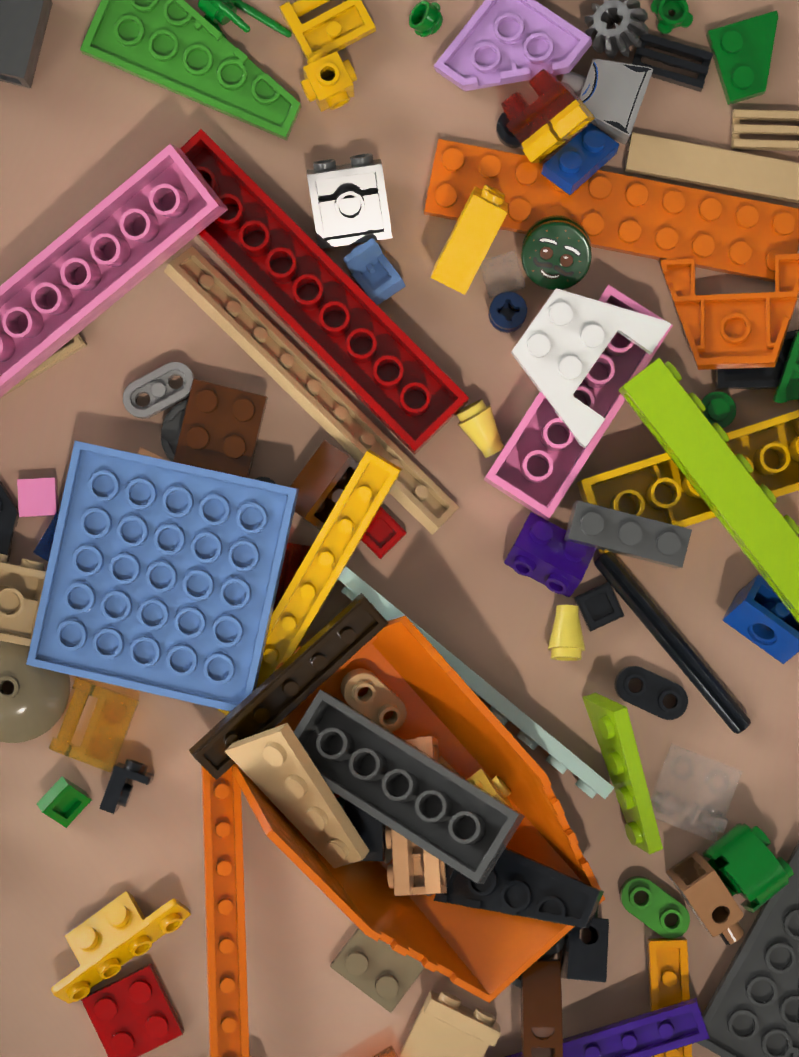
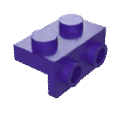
(547, 557)

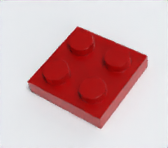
(133, 1014)

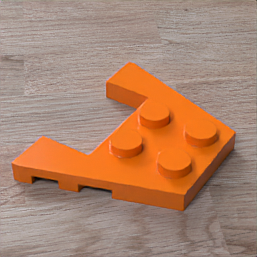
(734, 328)

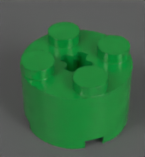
(748, 865)

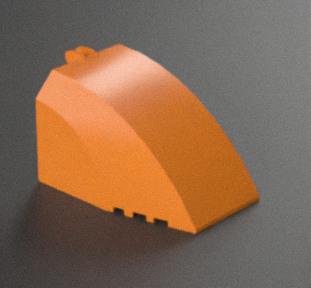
(469, 945)

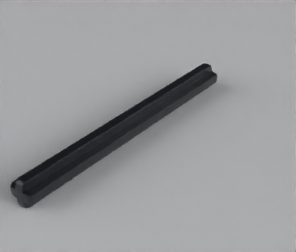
(672, 642)

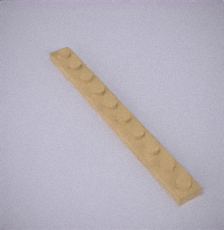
(307, 384)

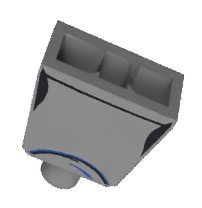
(612, 95)

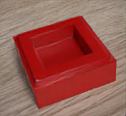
(382, 534)

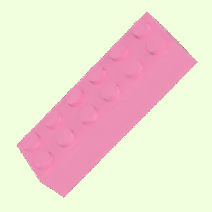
(543, 452)

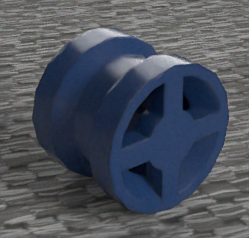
(507, 319)

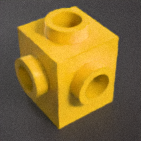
(328, 93)

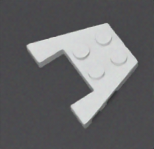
(567, 343)

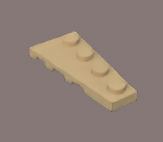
(295, 786)

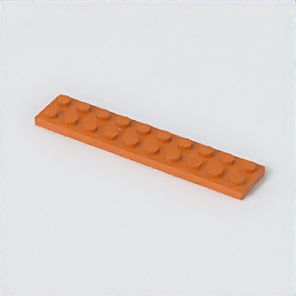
(622, 211)

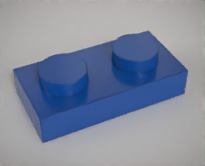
(580, 159)

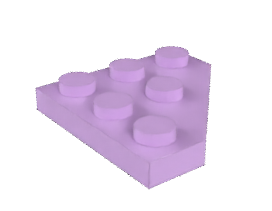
(511, 45)

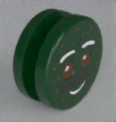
(556, 252)

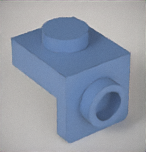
(373, 272)

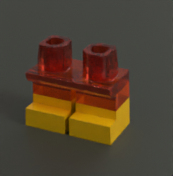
(549, 119)

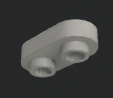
(158, 387)

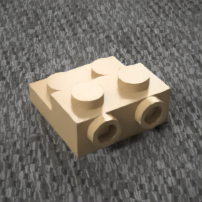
(19, 599)

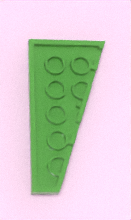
(188, 56)

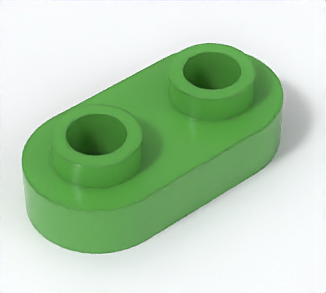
(655, 908)

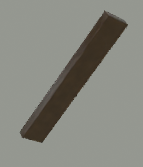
(291, 683)

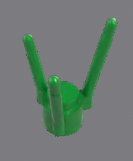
(225, 11)

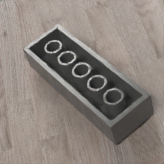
(406, 788)

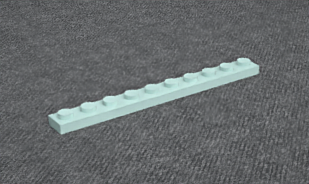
(501, 707)

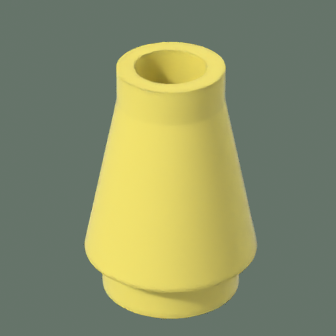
(481, 427)
(566, 636)

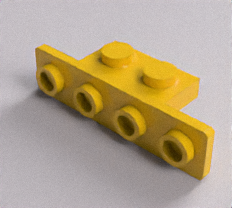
(113, 939)

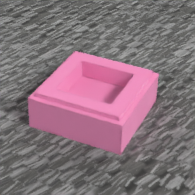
(37, 497)

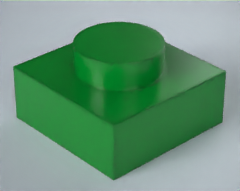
(64, 802)

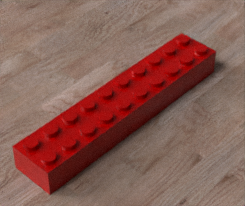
(323, 304)

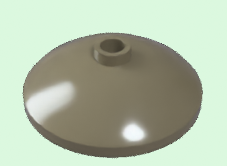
(37, 696)

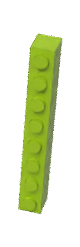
(719, 476)

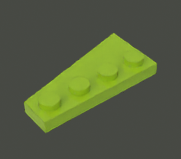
(622, 759)

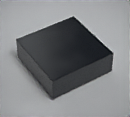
(599, 606)

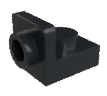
(118, 789)

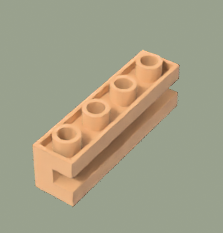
(414, 868)

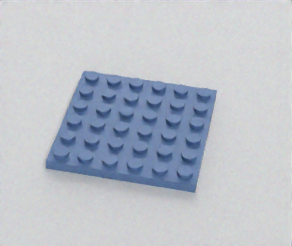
(162, 576)

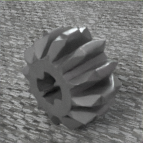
(624, 34)

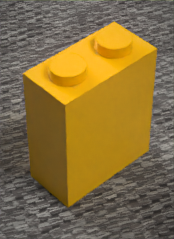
(470, 238)

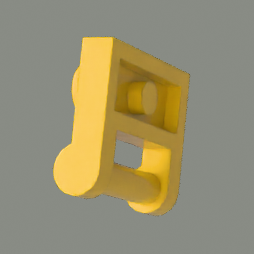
(329, 30)

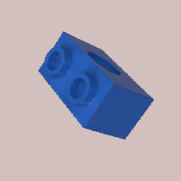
(764, 620)

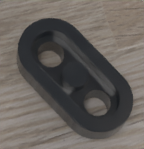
(652, 692)

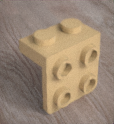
(450, 1029)

